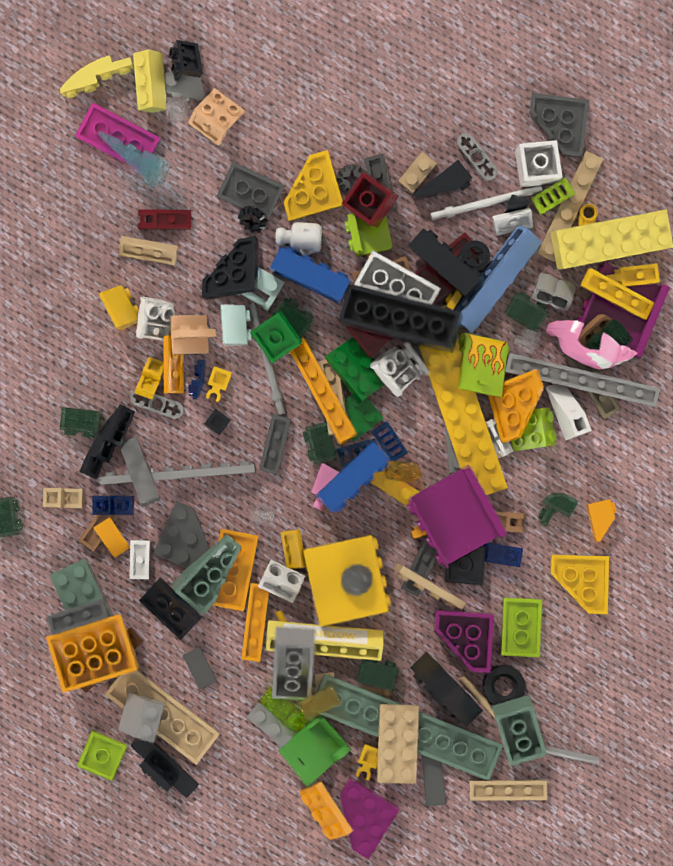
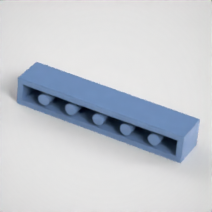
(498, 276)

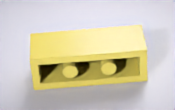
(150, 81)

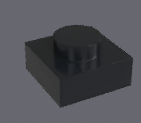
(217, 422)

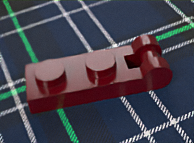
(165, 219)

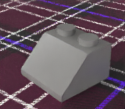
(141, 717)

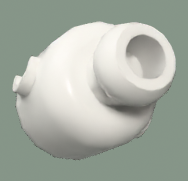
(303, 237)

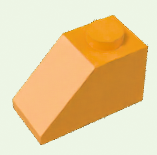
(601, 517)

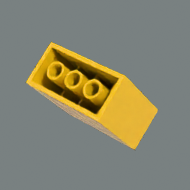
(325, 569)

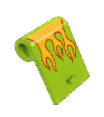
(484, 362)

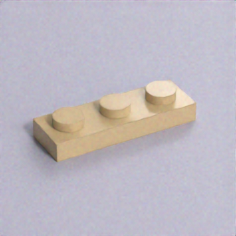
(148, 250)

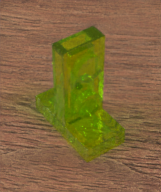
(284, 710)

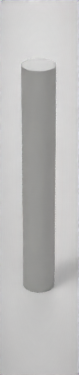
(572, 755)

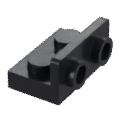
(185, 59)

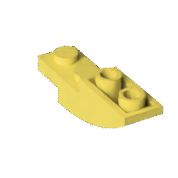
(87, 77)

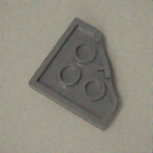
(561, 120)
(182, 537)

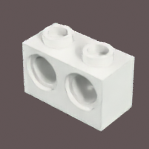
(281, 581)

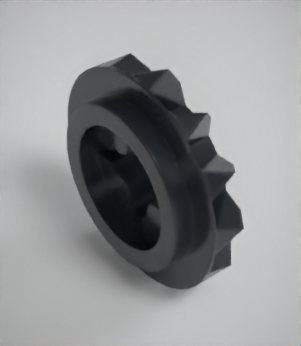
(258, 217)
(477, 247)

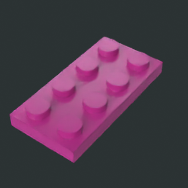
(102, 120)

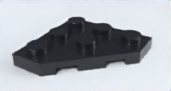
(234, 272)

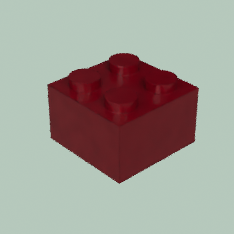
(370, 199)

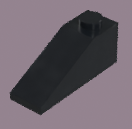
(447, 182)

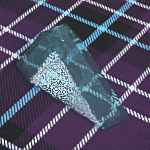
(147, 165)

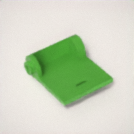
(316, 747)

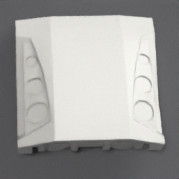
(152, 317)
(395, 370)

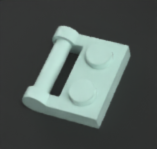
(269, 285)

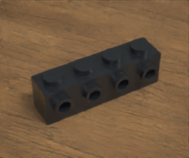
(445, 263)

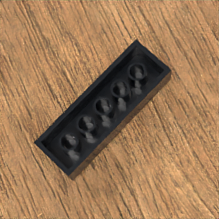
(401, 318)

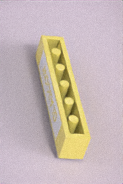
(336, 640)

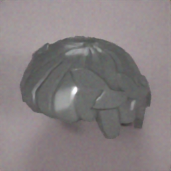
(356, 580)

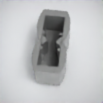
(553, 292)

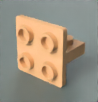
(190, 334)

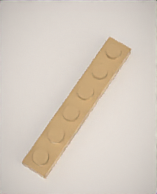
(569, 208)

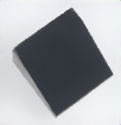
(516, 203)

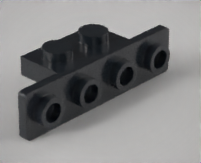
(163, 768)

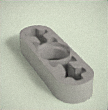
(489, 165)
(160, 411)

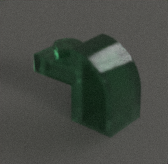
(556, 502)

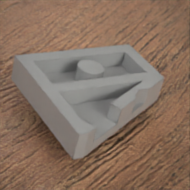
(188, 85)

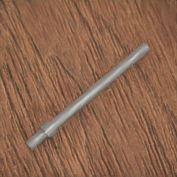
(276, 395)

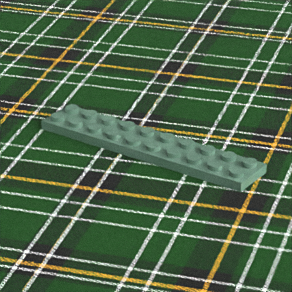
(435, 737)

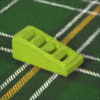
(537, 202)

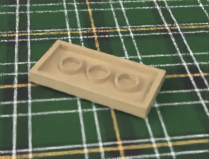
(397, 743)

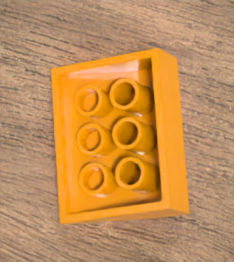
(92, 653)

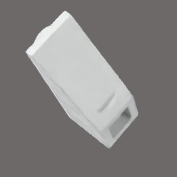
(568, 412)

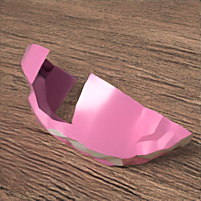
(607, 357)

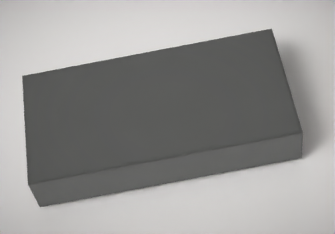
(200, 668)

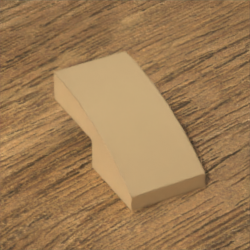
(63, 497)

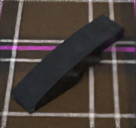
(108, 438)

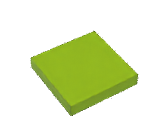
(102, 755)

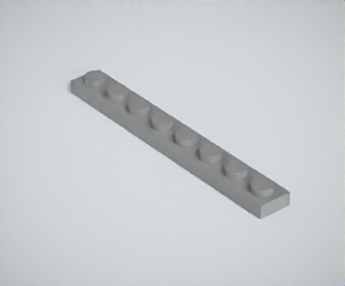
(584, 380)
(186, 472)

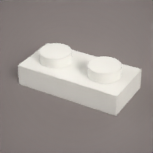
(508, 222)
(139, 559)

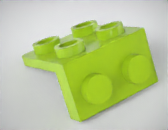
(367, 237)
(538, 431)

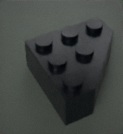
(445, 690)

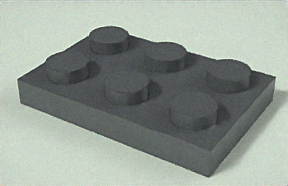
(247, 188)

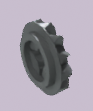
(343, 184)

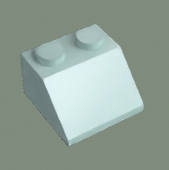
(235, 325)

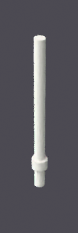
(451, 211)

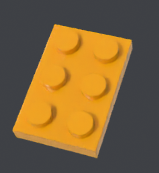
(325, 811)

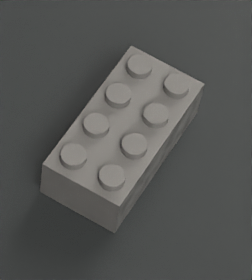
(293, 663)

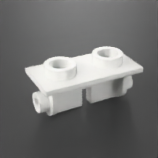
(501, 449)

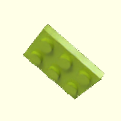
(521, 627)

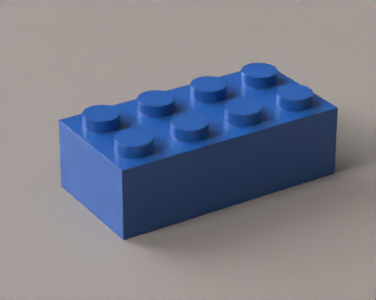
(310, 275)
(352, 477)

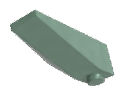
(205, 577)

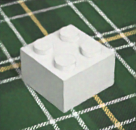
(538, 163)

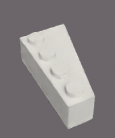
(391, 278)

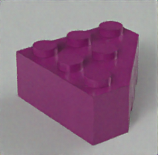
(468, 636)
(367, 816)

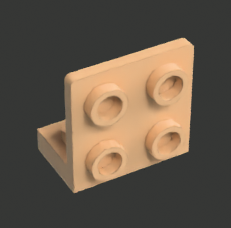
(215, 116)

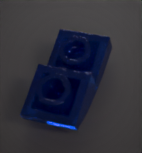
(197, 385)
(112, 505)
(503, 554)

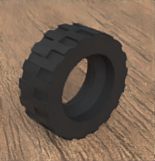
(503, 671)

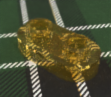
(402, 471)

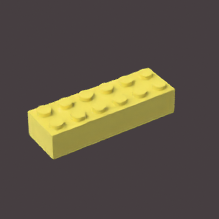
(611, 239)

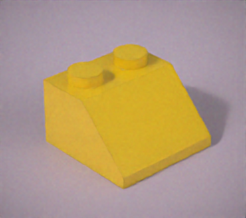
(120, 307)

